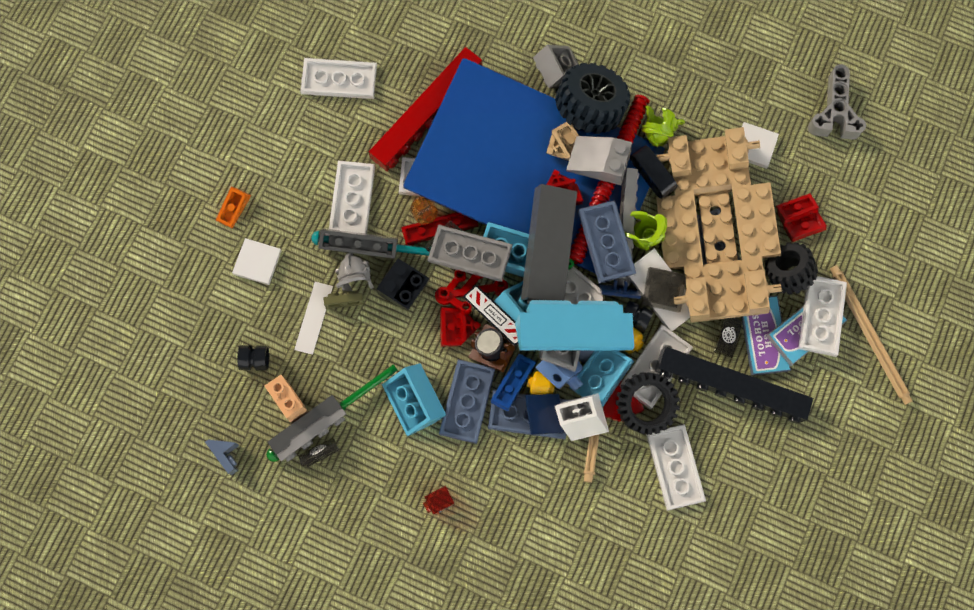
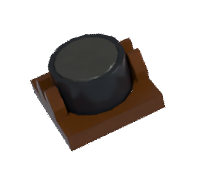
(491, 346)

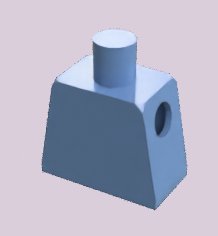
(560, 376)

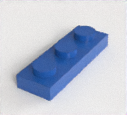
(513, 382)

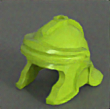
(659, 128)
(649, 230)

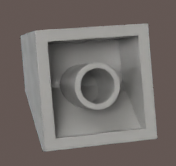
(553, 63)

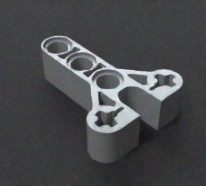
(849, 122)

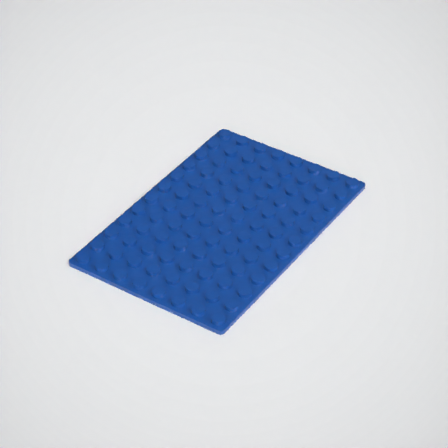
(491, 152)

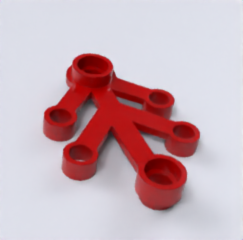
(451, 297)

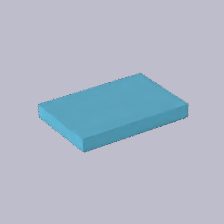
(603, 373)

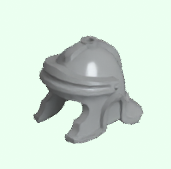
(352, 269)

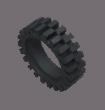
(667, 413)

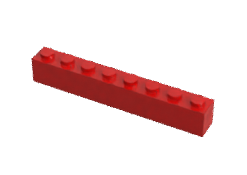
(417, 117)

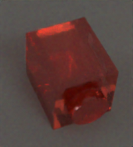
(438, 501)

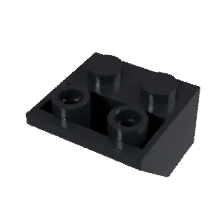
(402, 285)

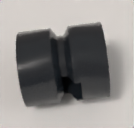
(641, 317)
(253, 357)

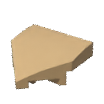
(562, 141)

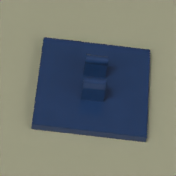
(619, 291)
(543, 414)

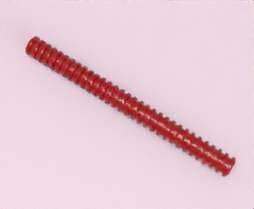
(604, 188)

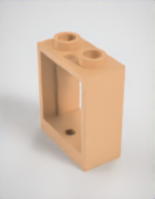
(286, 398)

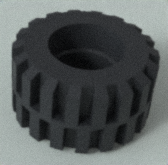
(797, 278)

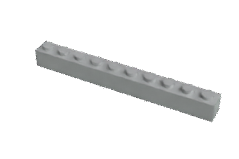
(627, 205)

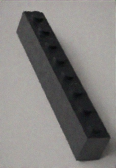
(733, 384)

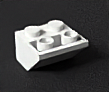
(582, 417)

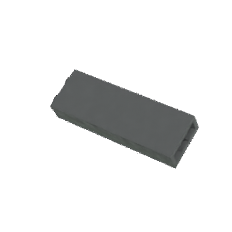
(549, 244)

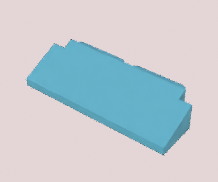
(574, 326)

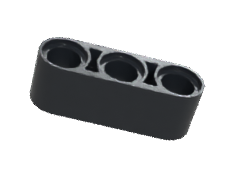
(653, 171)

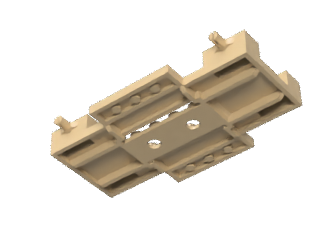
(710, 171)

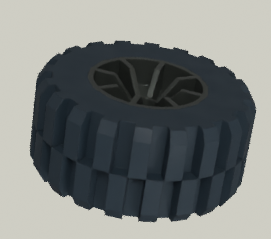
(592, 98)

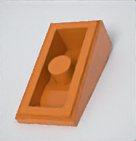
(233, 206)

